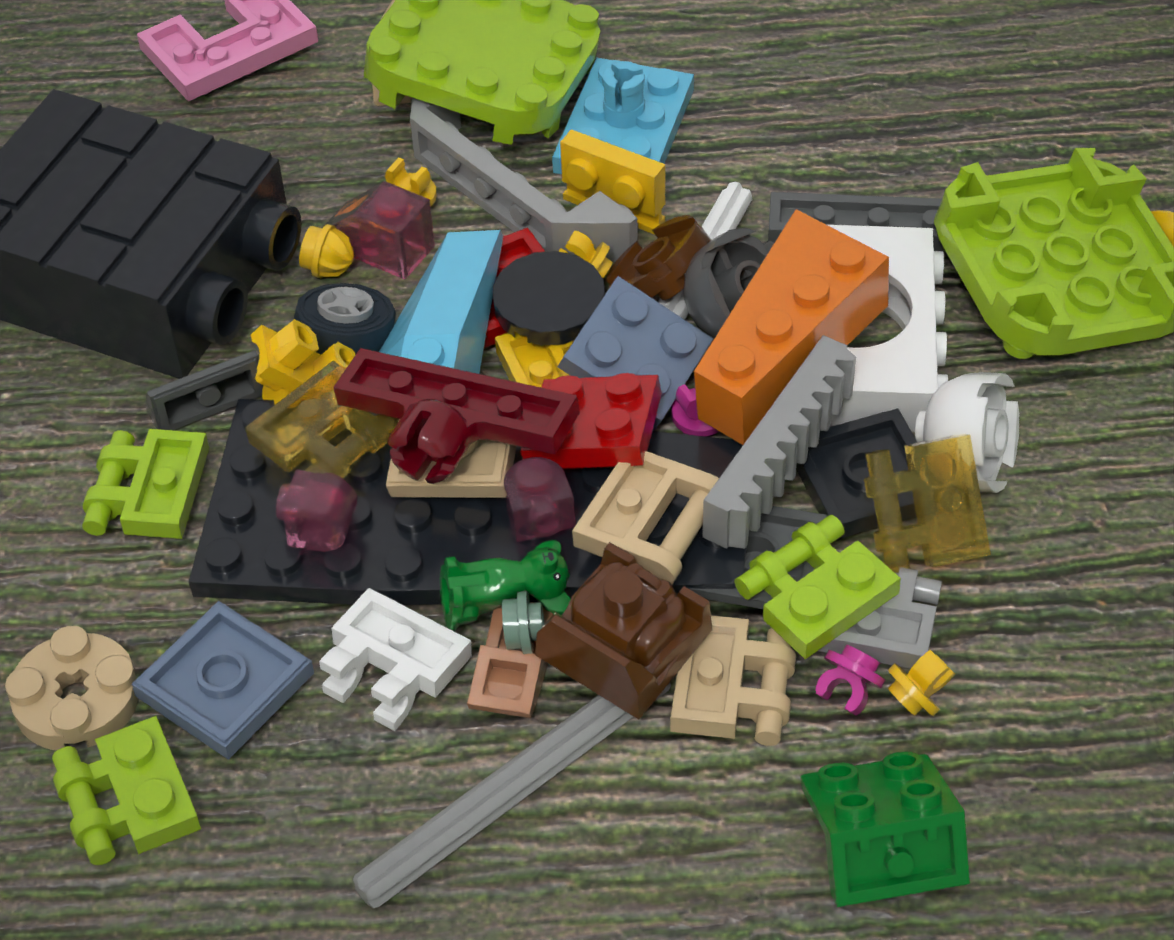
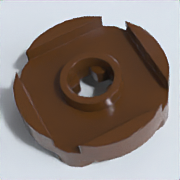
(662, 263)

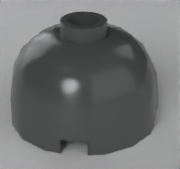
(720, 276)

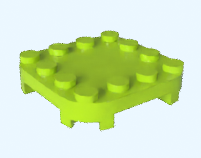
(485, 58)
(1060, 255)

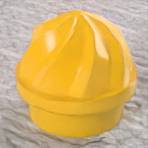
(326, 251)

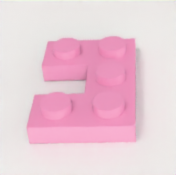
(198, 66)

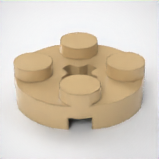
(59, 662)

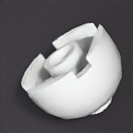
(976, 407)

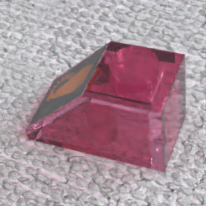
(387, 228)

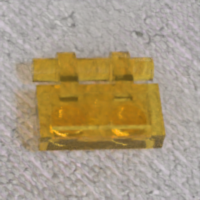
(309, 418)
(945, 502)

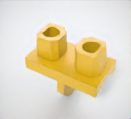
(291, 358)

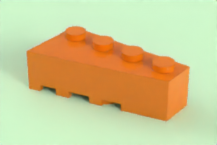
(804, 289)

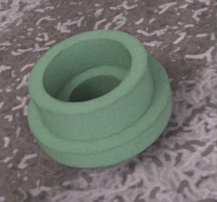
(521, 622)

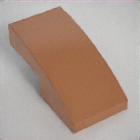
(506, 678)

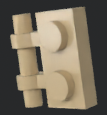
(710, 684)

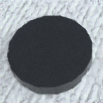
(547, 296)

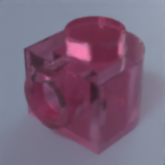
(538, 499)
(316, 510)

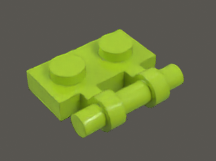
(162, 485)
(828, 599)
(145, 782)

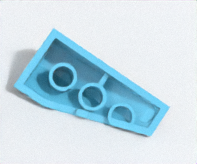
(451, 304)

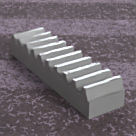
(779, 444)

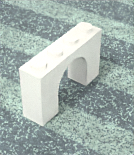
(904, 368)

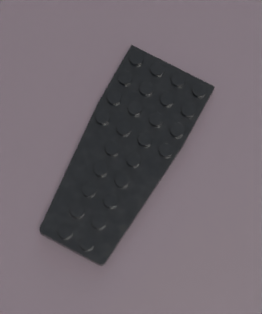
(403, 541)

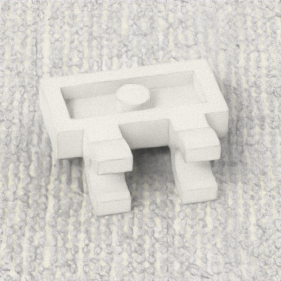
(400, 642)

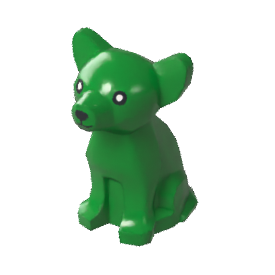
(483, 584)

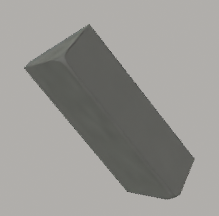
(204, 392)

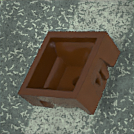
(625, 632)

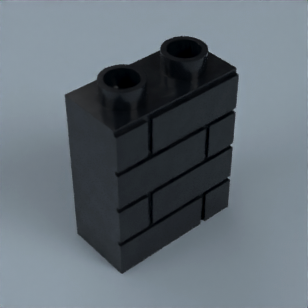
(135, 232)

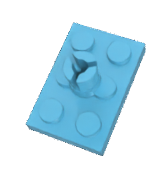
(630, 108)

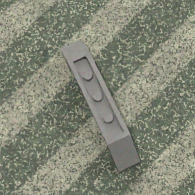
(508, 193)

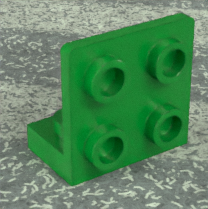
(888, 828)

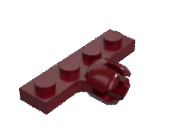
(450, 409)

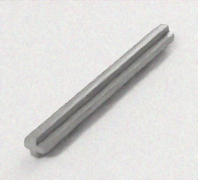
(488, 800)

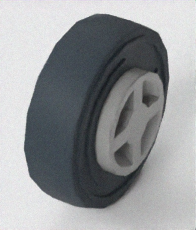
(347, 315)

